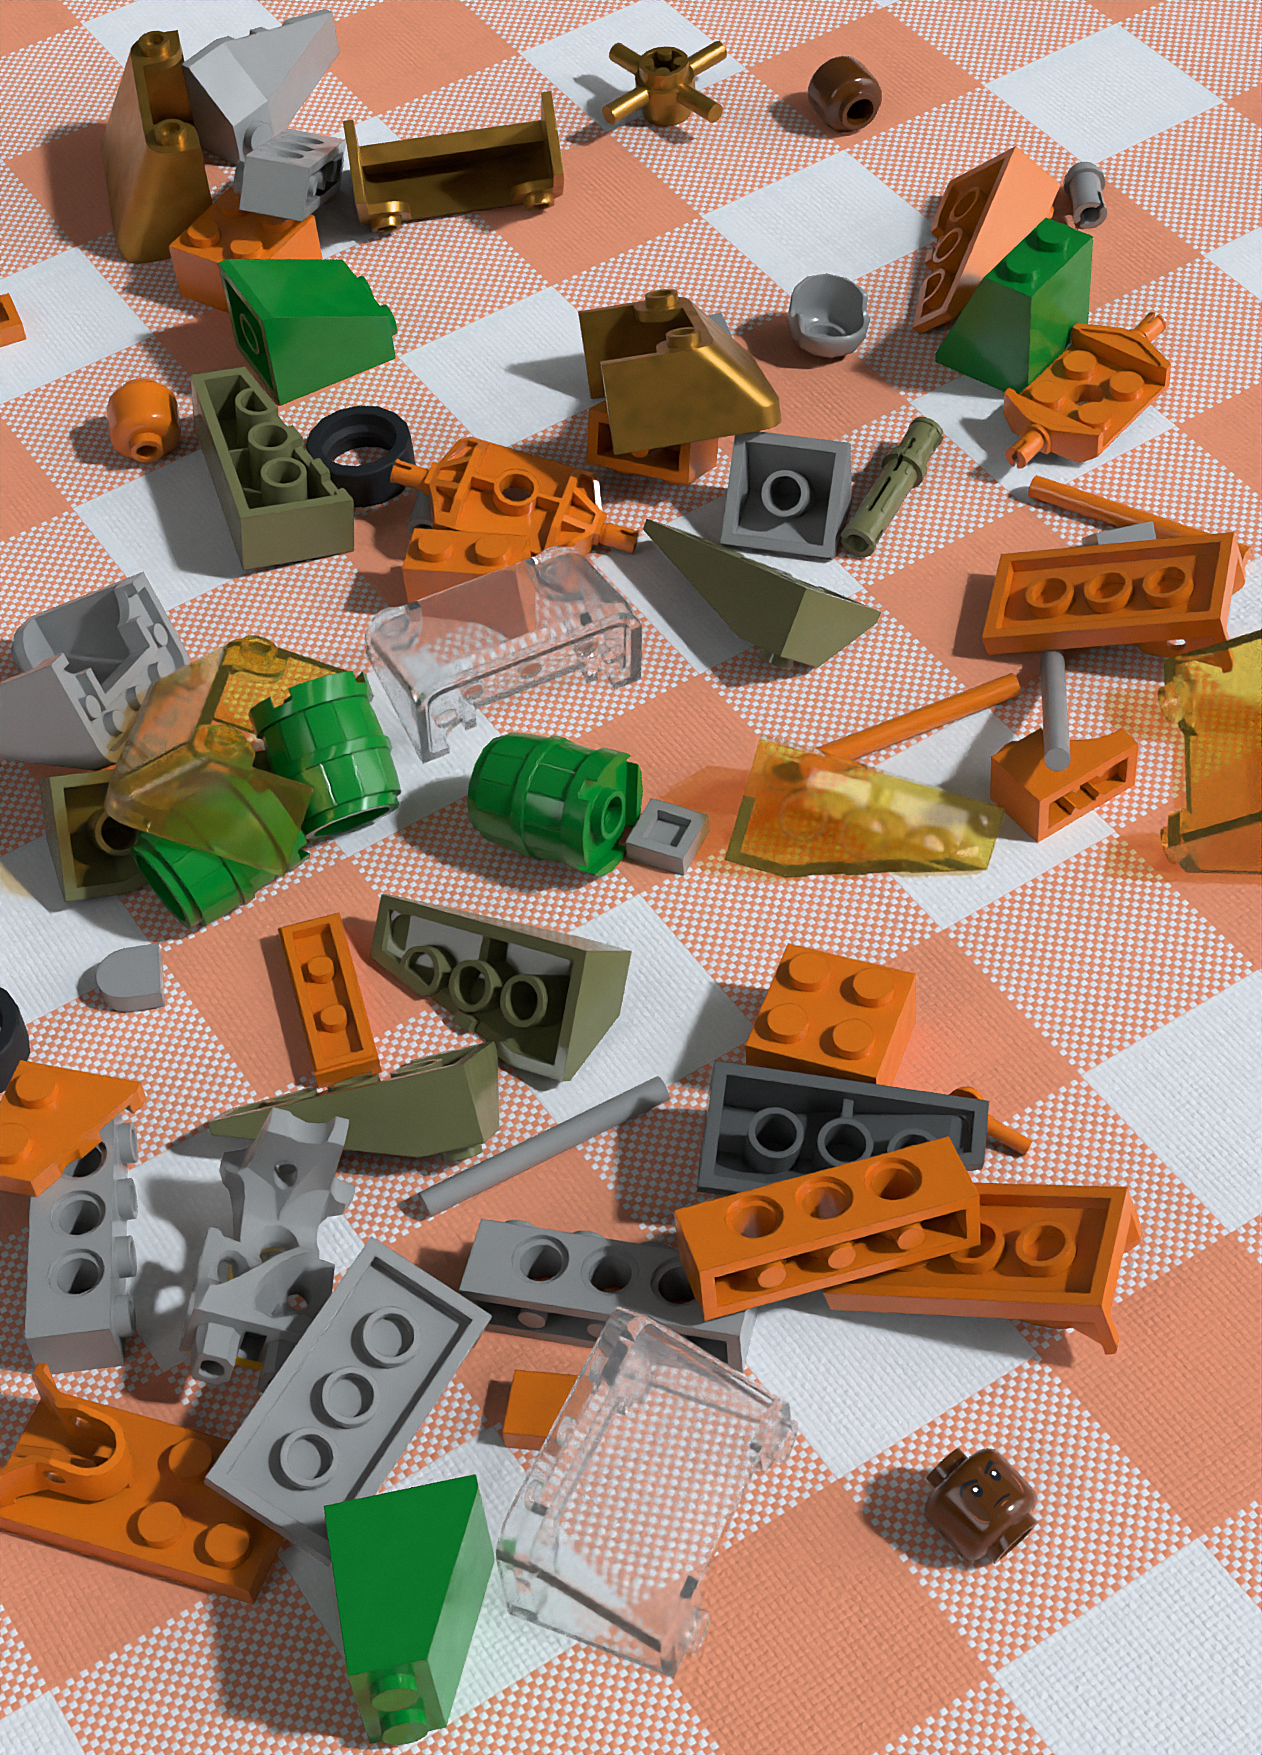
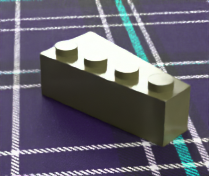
(266, 481)

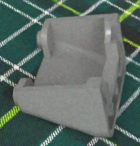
(86, 676)

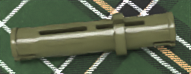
(902, 470)

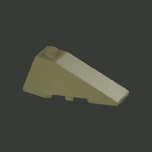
(512, 983)

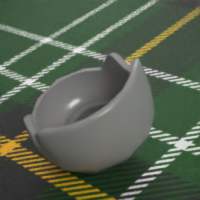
(828, 315)

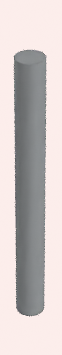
(1054, 711)
(543, 1146)

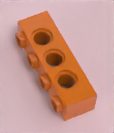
(828, 1227)

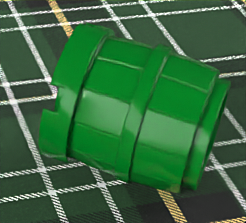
(335, 744)
(555, 800)
(199, 884)

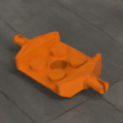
(1103, 365)
(468, 497)

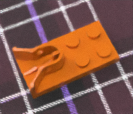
(1116, 596)
(1041, 1260)
(131, 1495)

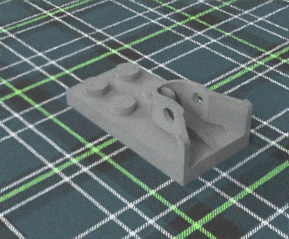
(348, 1397)

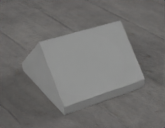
(787, 494)

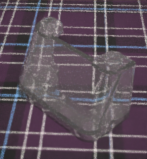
(499, 639)
(637, 1493)

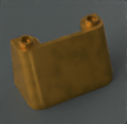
(153, 152)

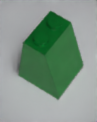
(1023, 309)
(305, 322)
(409, 1600)

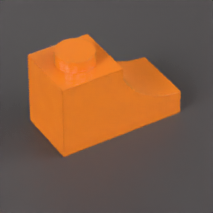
(1050, 800)

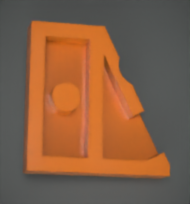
(54, 1119)

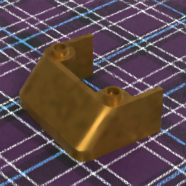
(457, 171)
(672, 374)

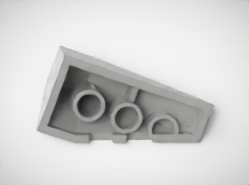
(257, 83)

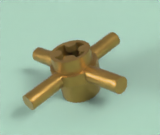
(665, 84)

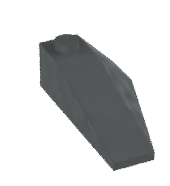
(790, 1124)

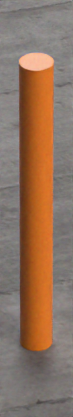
(1111, 511)
(925, 718)

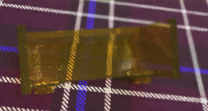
(198, 777)

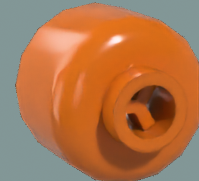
(143, 418)

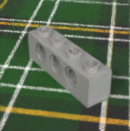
(290, 174)
(94, 1196)
(572, 1303)

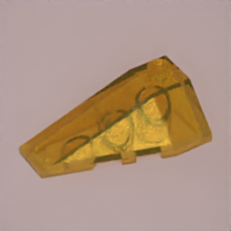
(839, 816)

